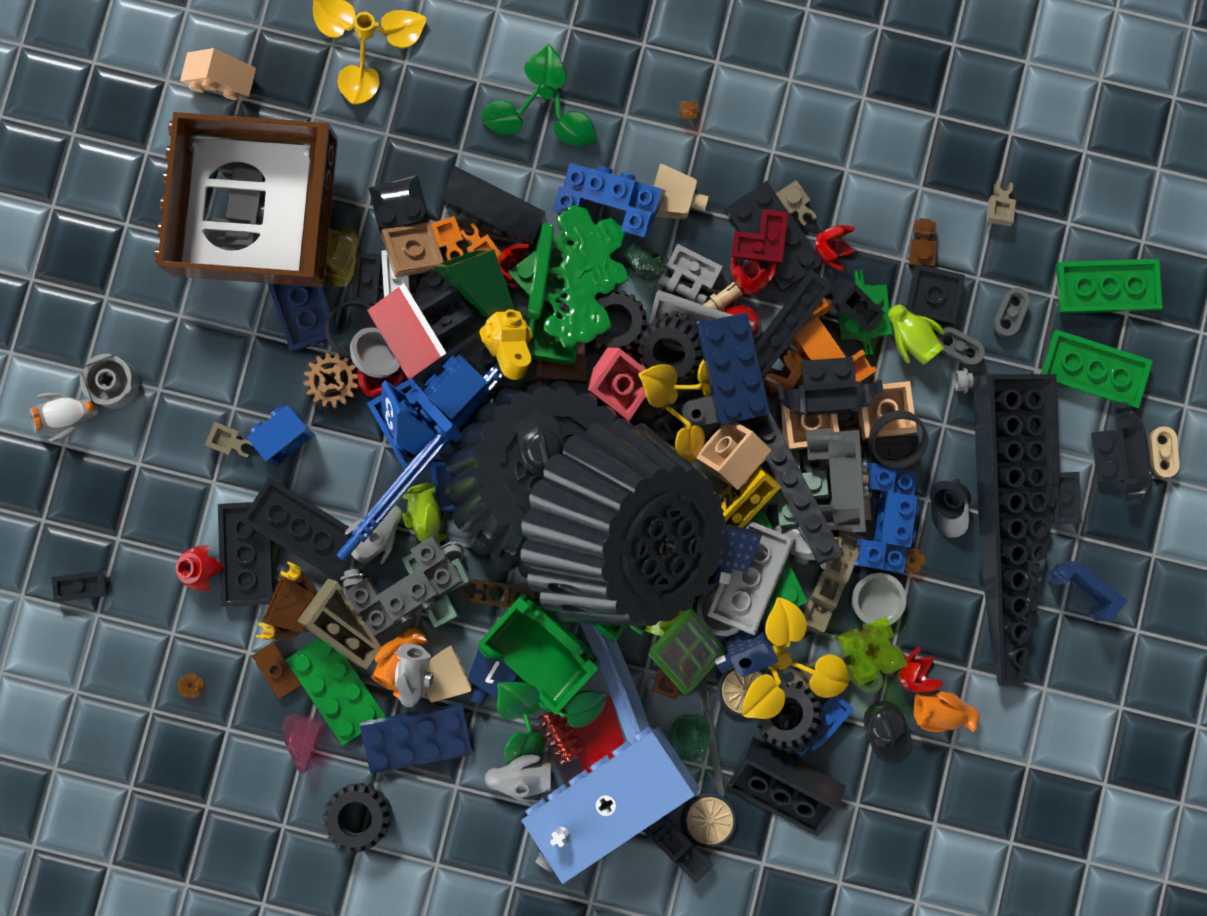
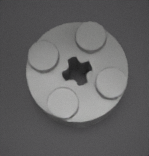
(97, 375)

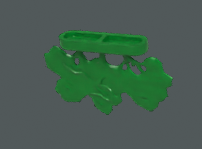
(585, 270)

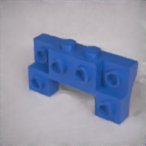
(621, 192)
(894, 519)

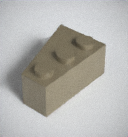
(339, 625)

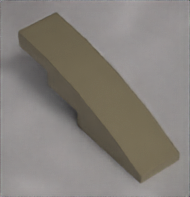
(831, 583)

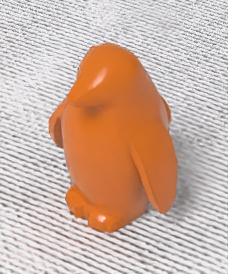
(387, 659)
(944, 712)

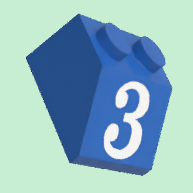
(404, 421)

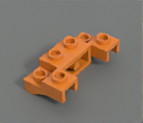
(816, 343)

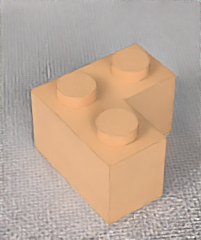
(217, 71)

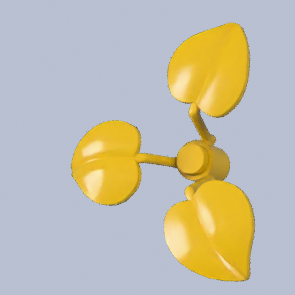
(335, 16)
(661, 392)
(785, 625)

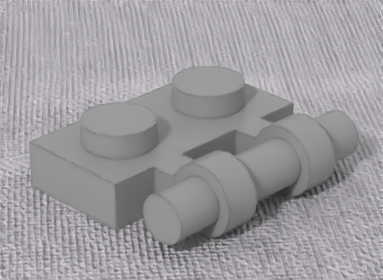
(693, 267)

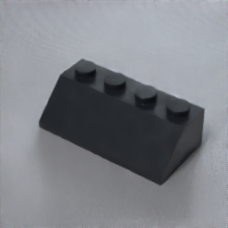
(493, 208)
(786, 787)

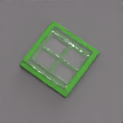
(687, 651)

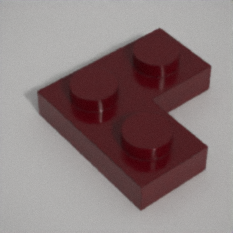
(765, 246)

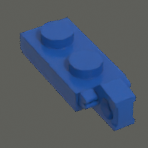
(430, 411)
(836, 712)

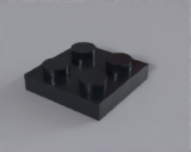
(935, 294)

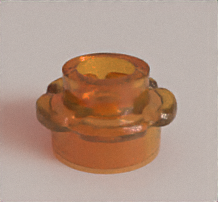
(688, 110)
(919, 560)
(183, 688)

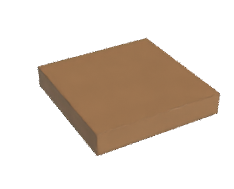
(411, 249)

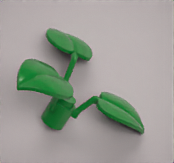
(549, 73)
(521, 699)

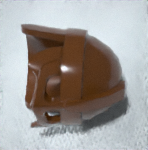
(789, 375)

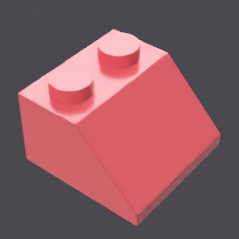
(617, 382)

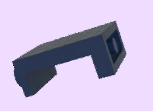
(1107, 599)

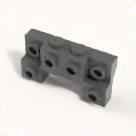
(242, 207)
(846, 471)
(409, 594)

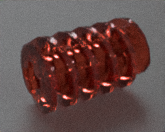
(559, 737)

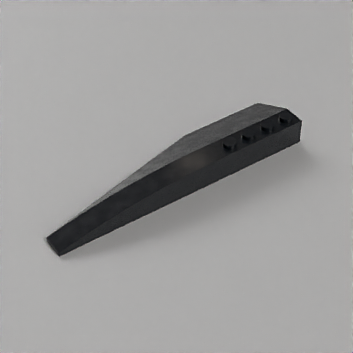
(1015, 499)

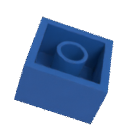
(454, 385)
(280, 435)

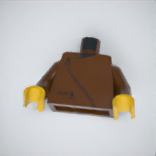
(287, 606)

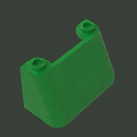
(540, 652)

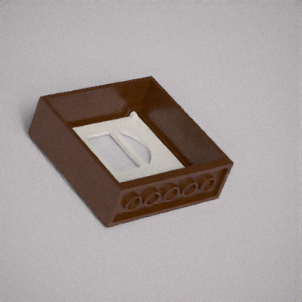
(287, 171)

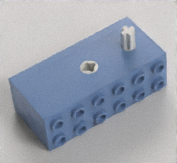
(580, 824)

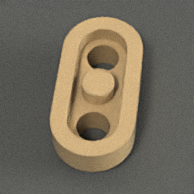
(1167, 452)

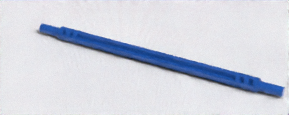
(417, 467)

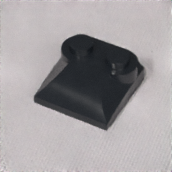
(398, 203)

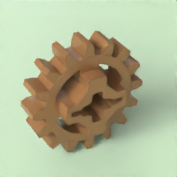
(325, 388)

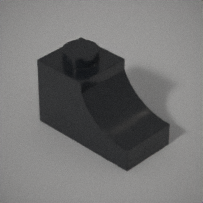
(854, 303)

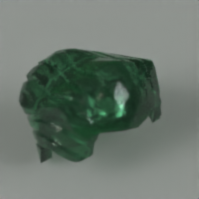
(645, 262)
(690, 736)

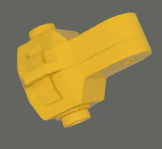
(507, 339)

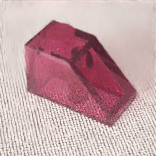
(301, 738)

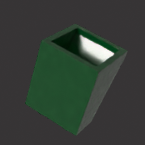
(478, 281)

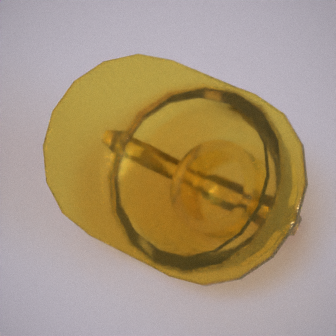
(341, 256)

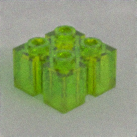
(885, 658)

